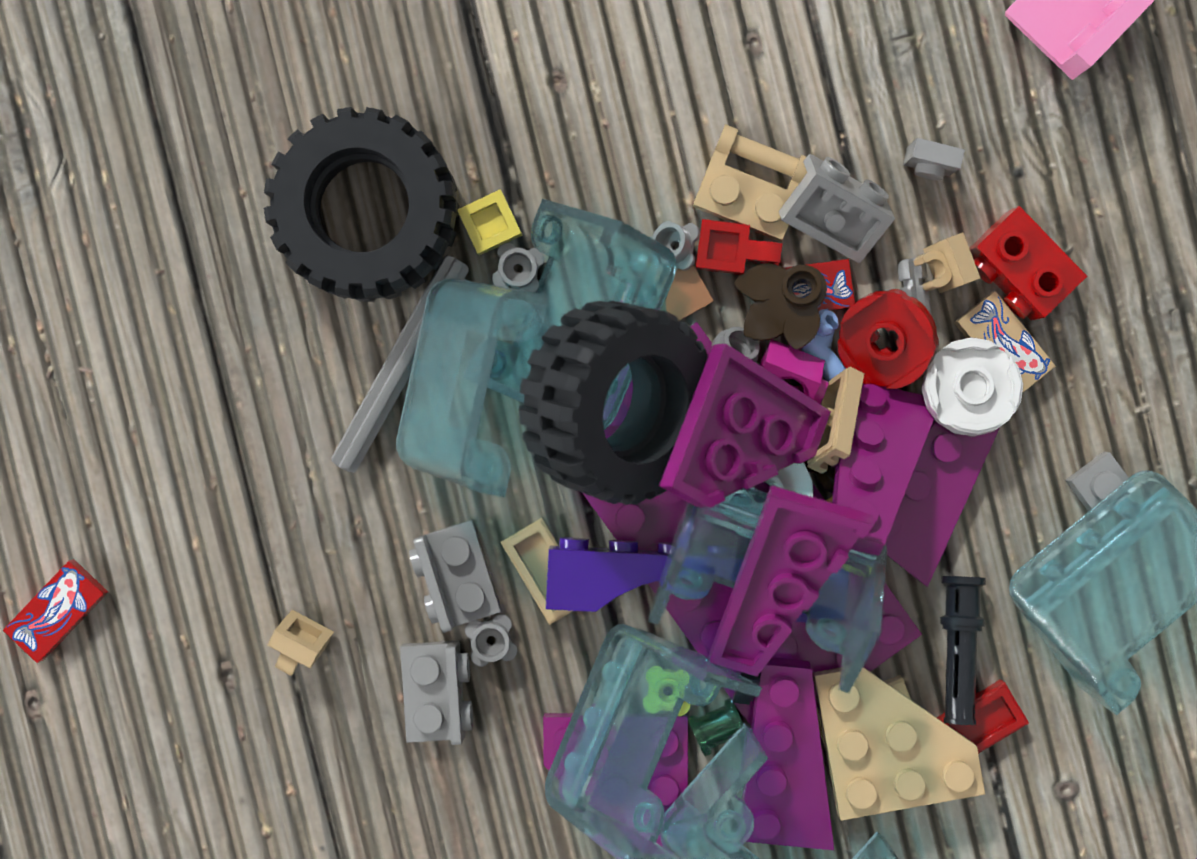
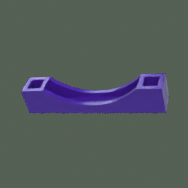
(592, 577)

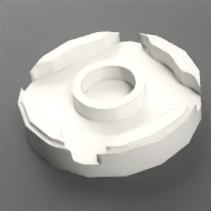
(972, 387)

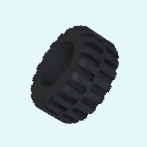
(312, 165)
(570, 389)

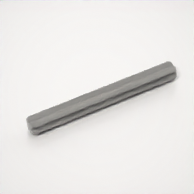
(389, 379)

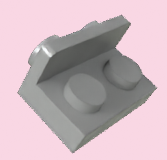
(838, 208)
(455, 576)
(435, 691)

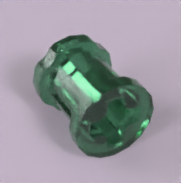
(716, 726)

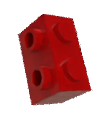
(1025, 265)

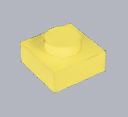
(489, 222)

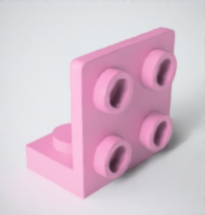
(1074, 30)

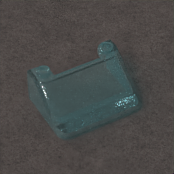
(1113, 584)

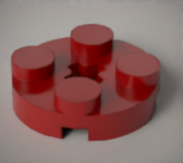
(894, 312)

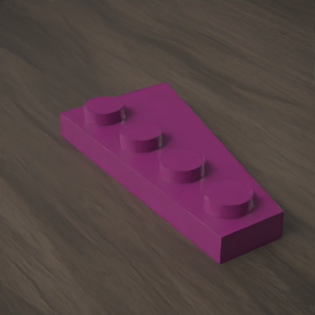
(882, 458)

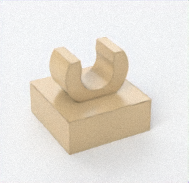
(949, 263)
(299, 642)

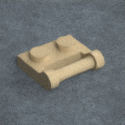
(743, 197)

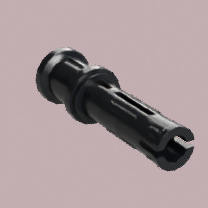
(962, 623)

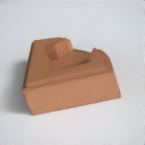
(687, 294)

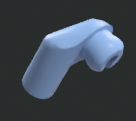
(822, 343)

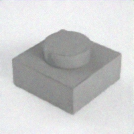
(933, 159)
(1097, 479)

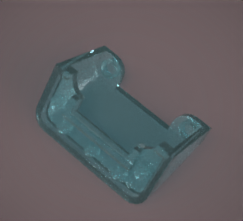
(586, 263)
(453, 376)

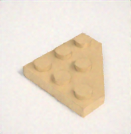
(889, 749)

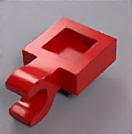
(727, 247)

